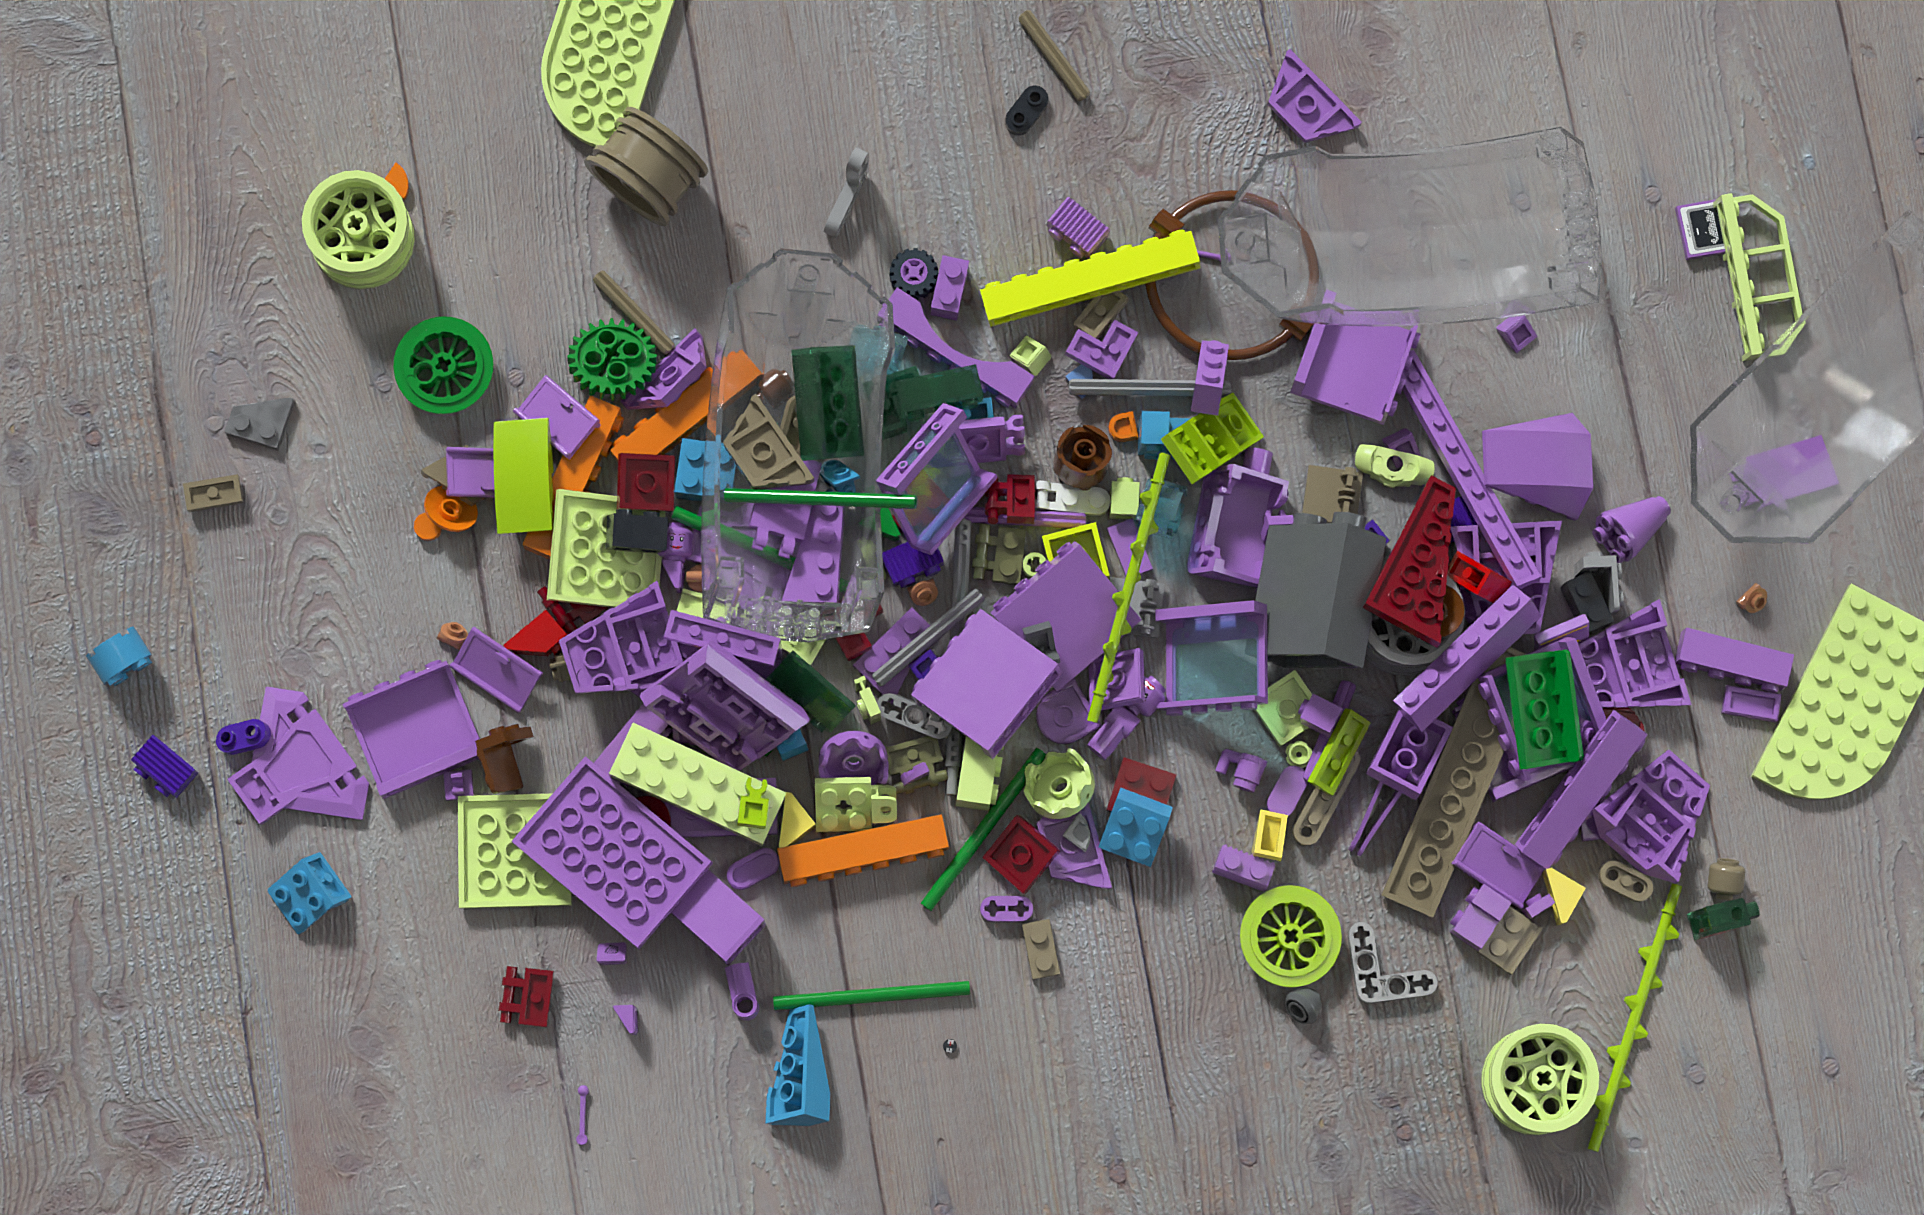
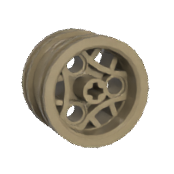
(646, 166)

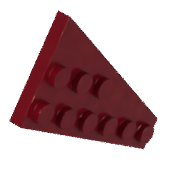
(1415, 574)

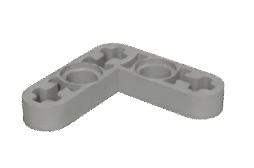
(856, 173)
(894, 716)
(1382, 982)

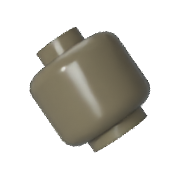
(1726, 878)

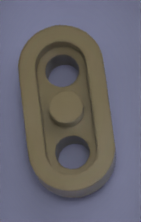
(1625, 880)

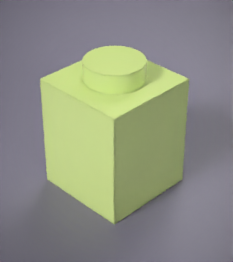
(1124, 498)

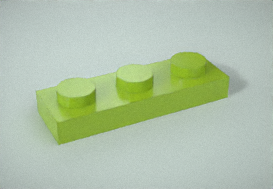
(1339, 751)

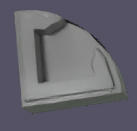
(1078, 833)

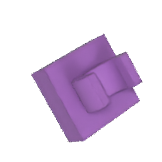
(1280, 519)
(458, 784)

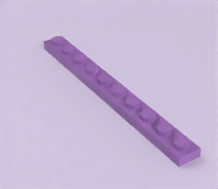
(1468, 476)

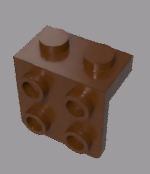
(498, 757)

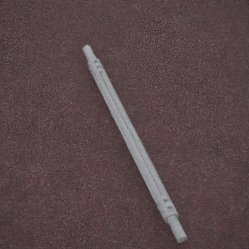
(960, 590)

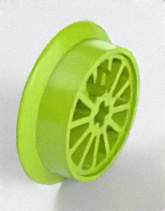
(1323, 956)

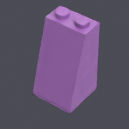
(718, 917)

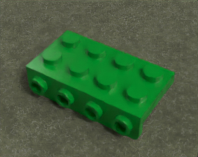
(1544, 709)

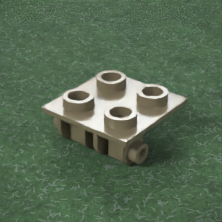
(1332, 491)

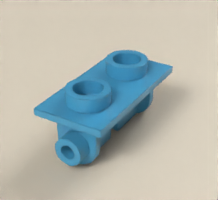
(839, 476)

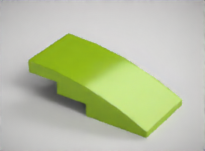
(1212, 440)
(523, 475)

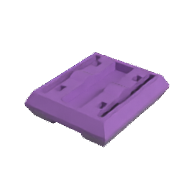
(724, 705)

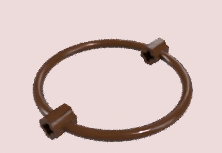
(1166, 223)

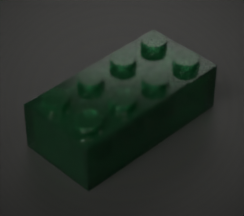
(827, 402)

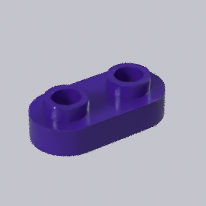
(241, 737)

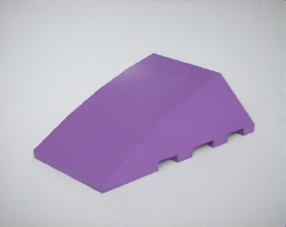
(1542, 462)
(1541, 544)
(622, 646)
(1635, 663)
(1654, 816)

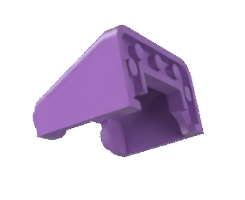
(1229, 523)

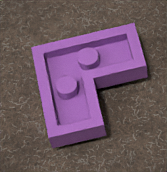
(1102, 356)

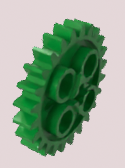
(634, 369)

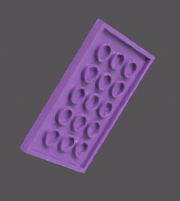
(612, 852)

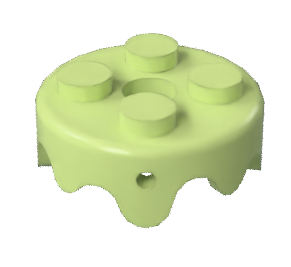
(1054, 770)

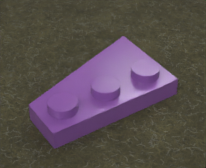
(891, 643)

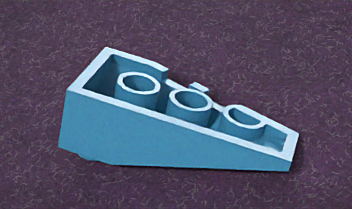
(801, 1082)

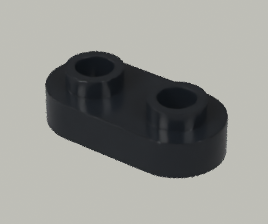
(1027, 109)

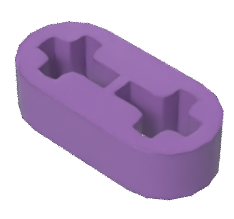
(1006, 916)

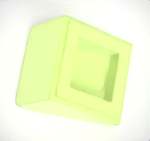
(1031, 355)

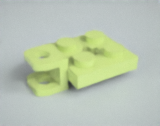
(865, 802)

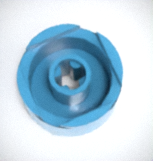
(119, 656)

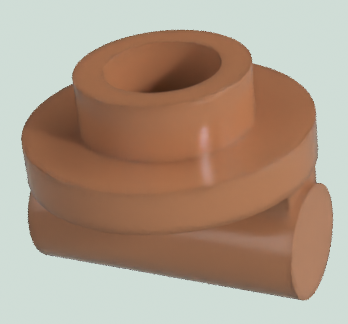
(694, 578)
(923, 592)
(1753, 599)
(453, 634)

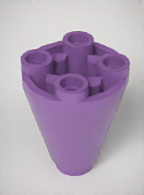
(1630, 527)

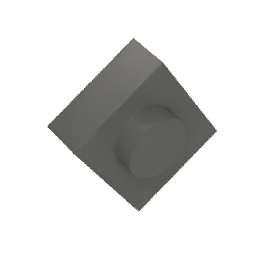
(1042, 639)

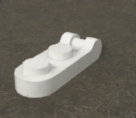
(1071, 499)

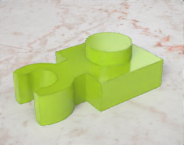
(753, 808)

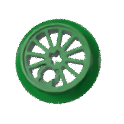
(419, 337)

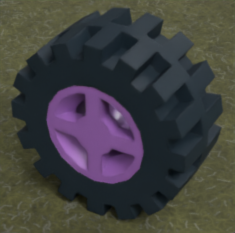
(916, 265)

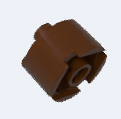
(1082, 456)

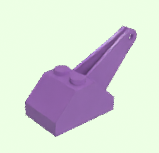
(1402, 763)

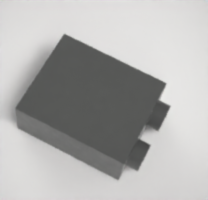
(1316, 590)

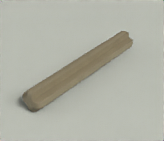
(1054, 55)
(633, 312)

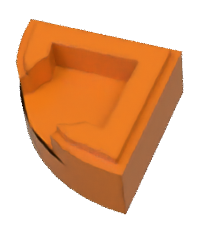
(398, 179)

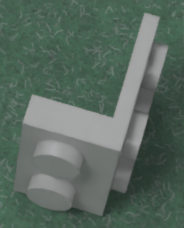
(1610, 571)

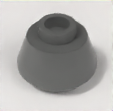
(1304, 1005)

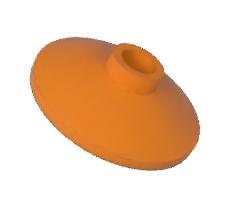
(449, 511)

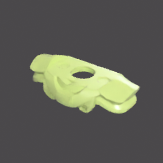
(1373, 461)

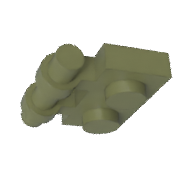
(1008, 554)
(911, 753)

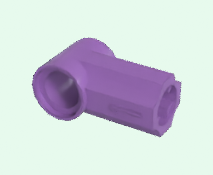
(1116, 727)
(741, 989)

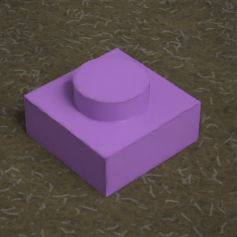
(1537, 904)

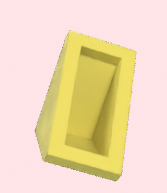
(795, 822)
(1269, 835)
(1564, 893)

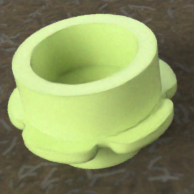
(1292, 749)

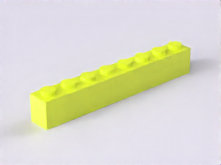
(1090, 278)

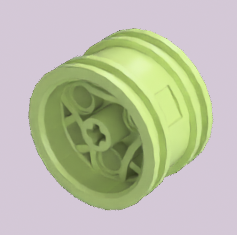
(358, 229)
(1553, 1079)

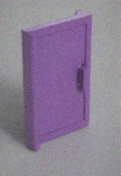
(567, 426)
(470, 471)
(493, 672)
(1503, 870)

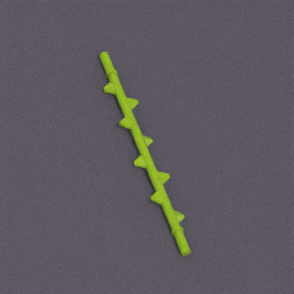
(1123, 598)
(1634, 1029)

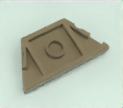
(764, 450)

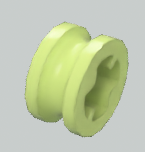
(1026, 568)

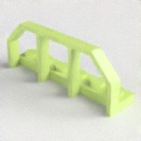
(1738, 265)

